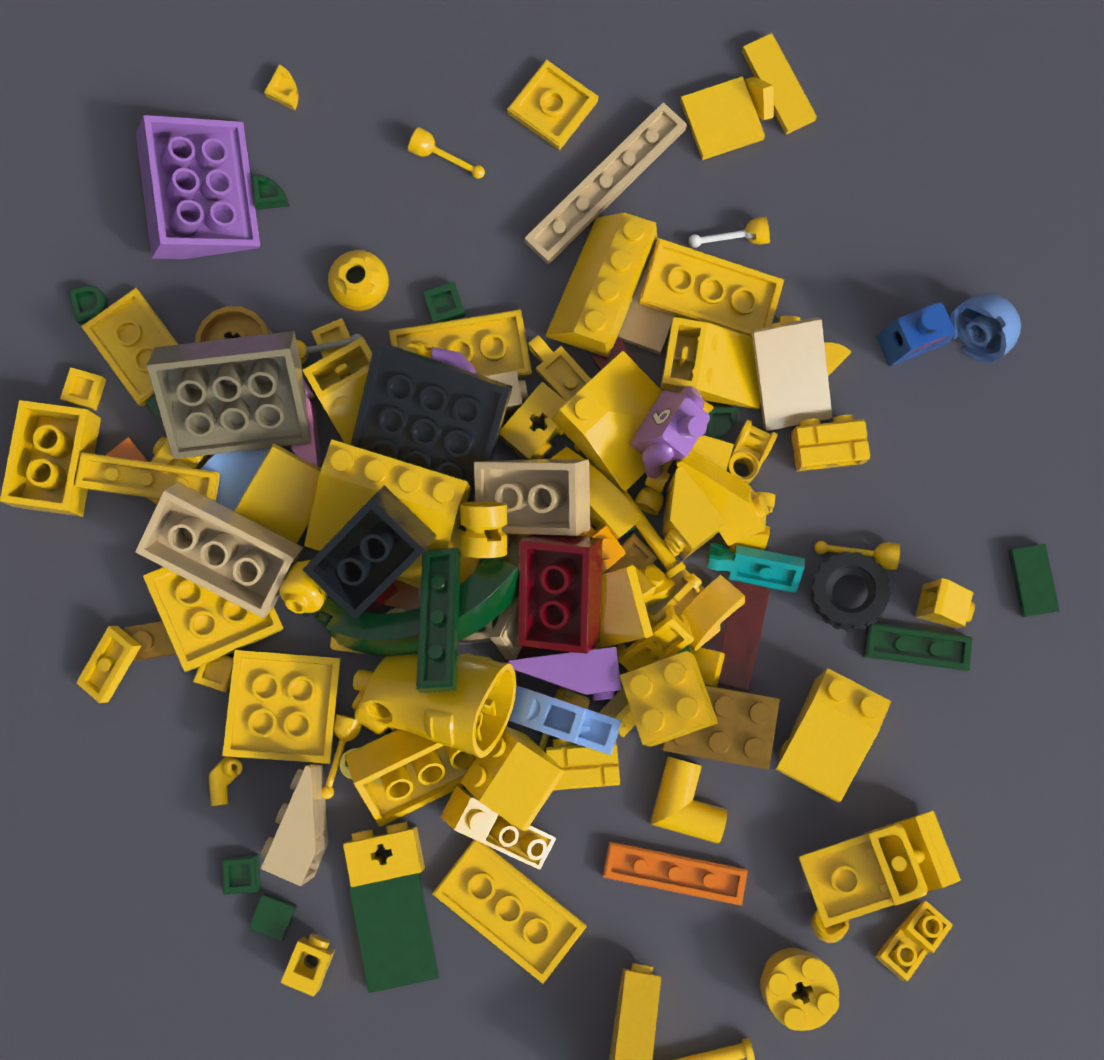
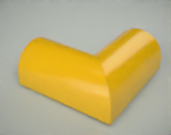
(677, 809)

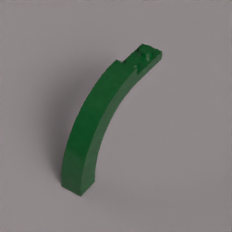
(481, 600)

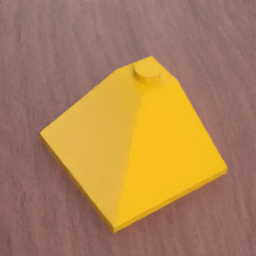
(608, 415)

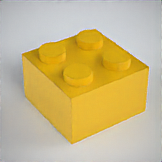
(668, 699)

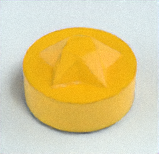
(829, 934)

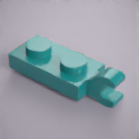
(758, 566)

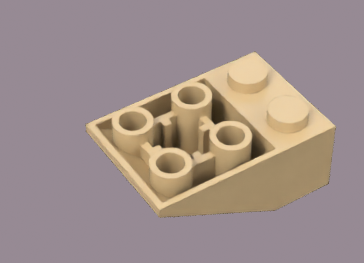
(301, 831)

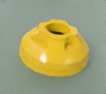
(365, 293)

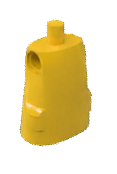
(461, 719)

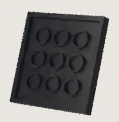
(429, 413)

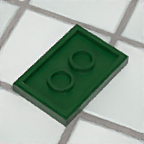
(394, 933)

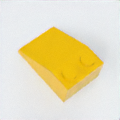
(832, 734)

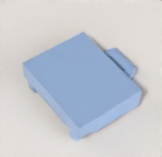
(236, 473)

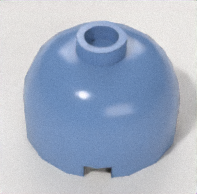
(986, 326)

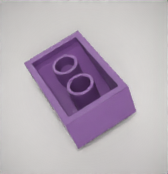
(579, 672)

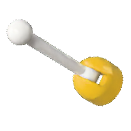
(755, 232)

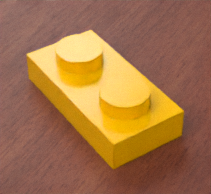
(108, 664)

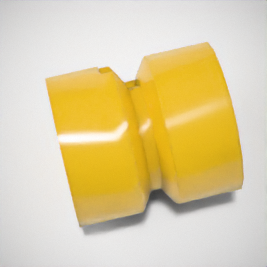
(483, 529)

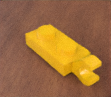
(558, 369)

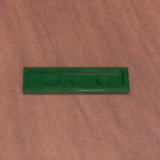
(438, 621)

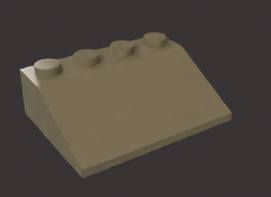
(230, 394)

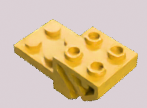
(879, 869)

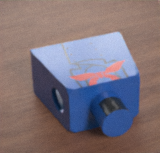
(920, 333)

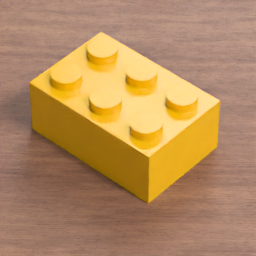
(47, 456)

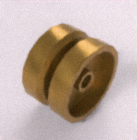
(231, 323)

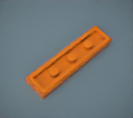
(675, 873)

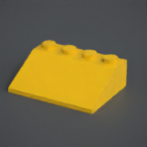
(355, 475)

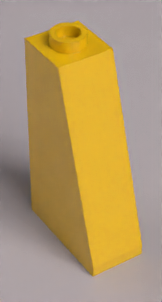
(636, 1014)

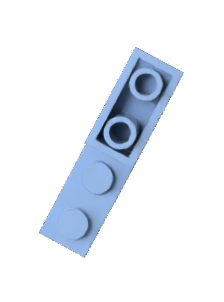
(565, 720)

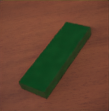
(918, 647)

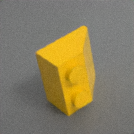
(513, 778)

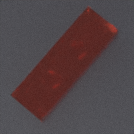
(743, 636)

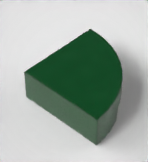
(267, 193)
(721, 421)

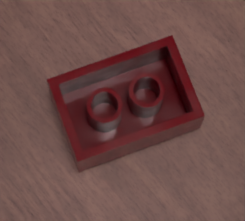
(560, 592)

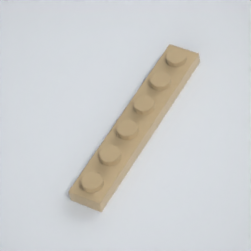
(605, 183)

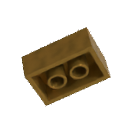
(742, 731)

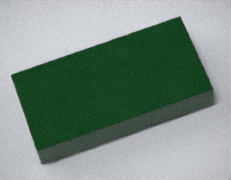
(1033, 580)

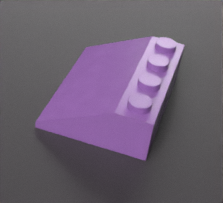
(196, 187)

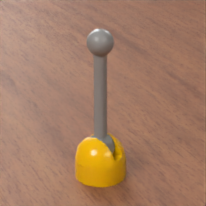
(304, 350)

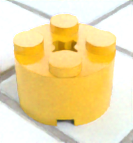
(819, 994)

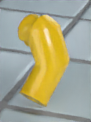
(221, 777)

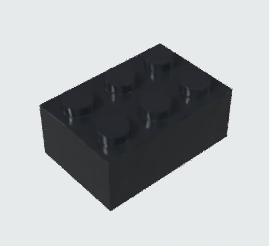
(369, 552)

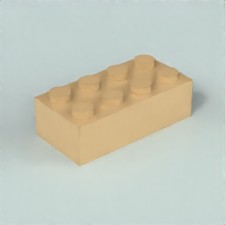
(218, 549)

